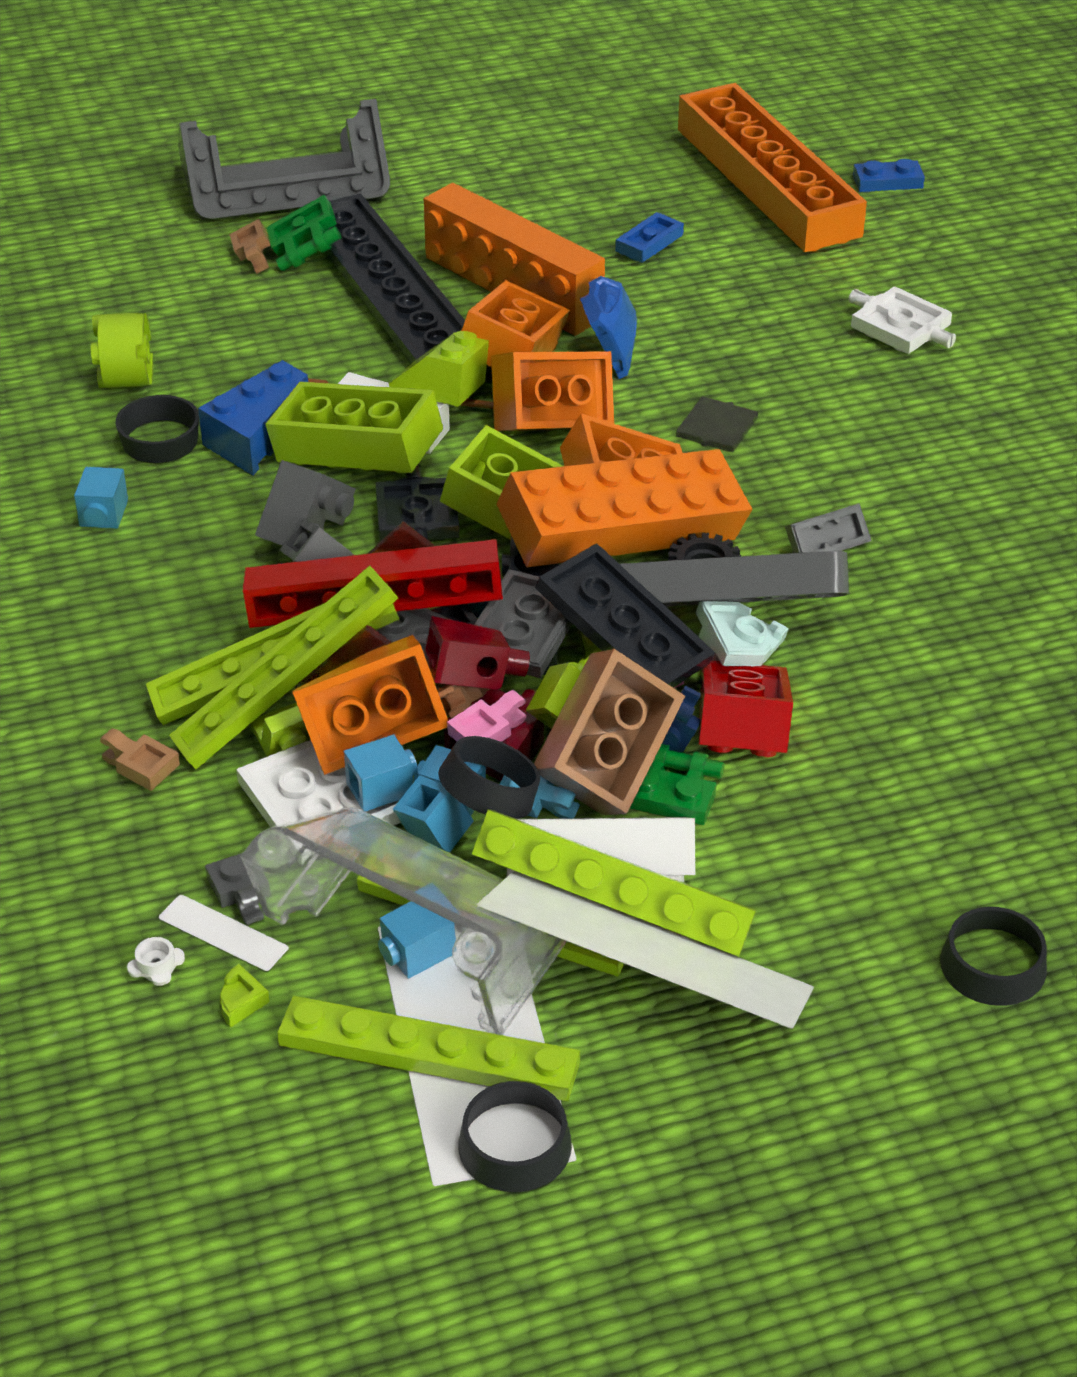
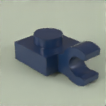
(684, 723)

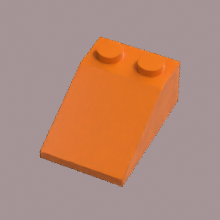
(550, 389)
(601, 441)
(369, 700)

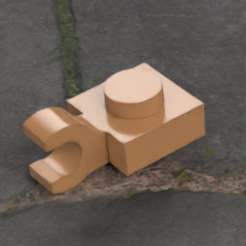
(250, 243)
(459, 698)
(141, 761)

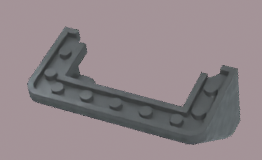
(285, 183)

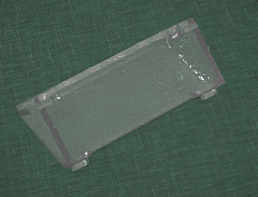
(309, 858)

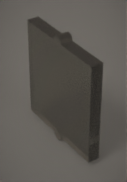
(717, 424)

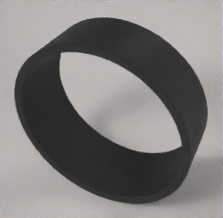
(158, 409)
(482, 793)
(987, 987)
(515, 1175)

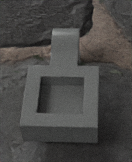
(233, 886)

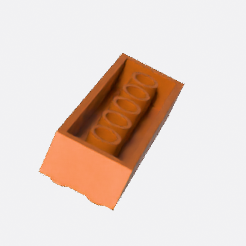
(498, 245)
(621, 505)

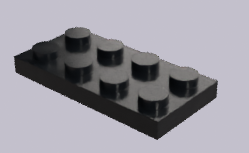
(623, 615)

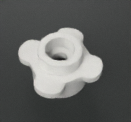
(155, 960)

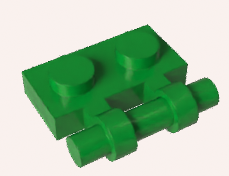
(300, 226)
(678, 794)

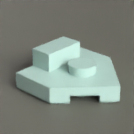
(736, 634)

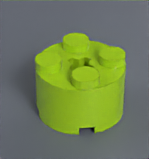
(122, 350)

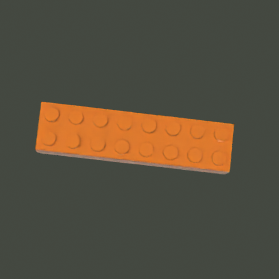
(772, 167)

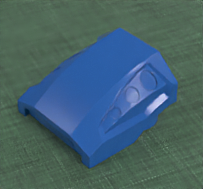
(612, 320)

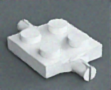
(901, 319)

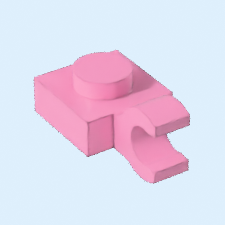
(487, 720)

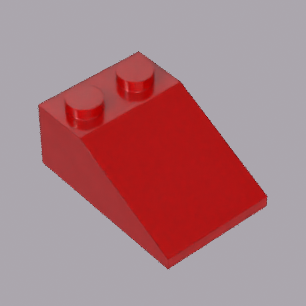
(745, 708)

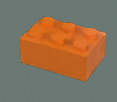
(516, 321)

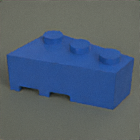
(237, 419)

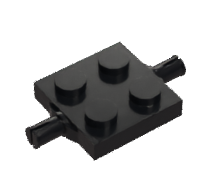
(418, 505)

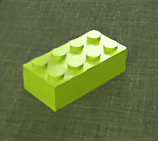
(355, 426)

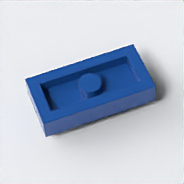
(888, 175)
(649, 237)

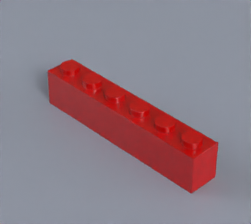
(417, 576)

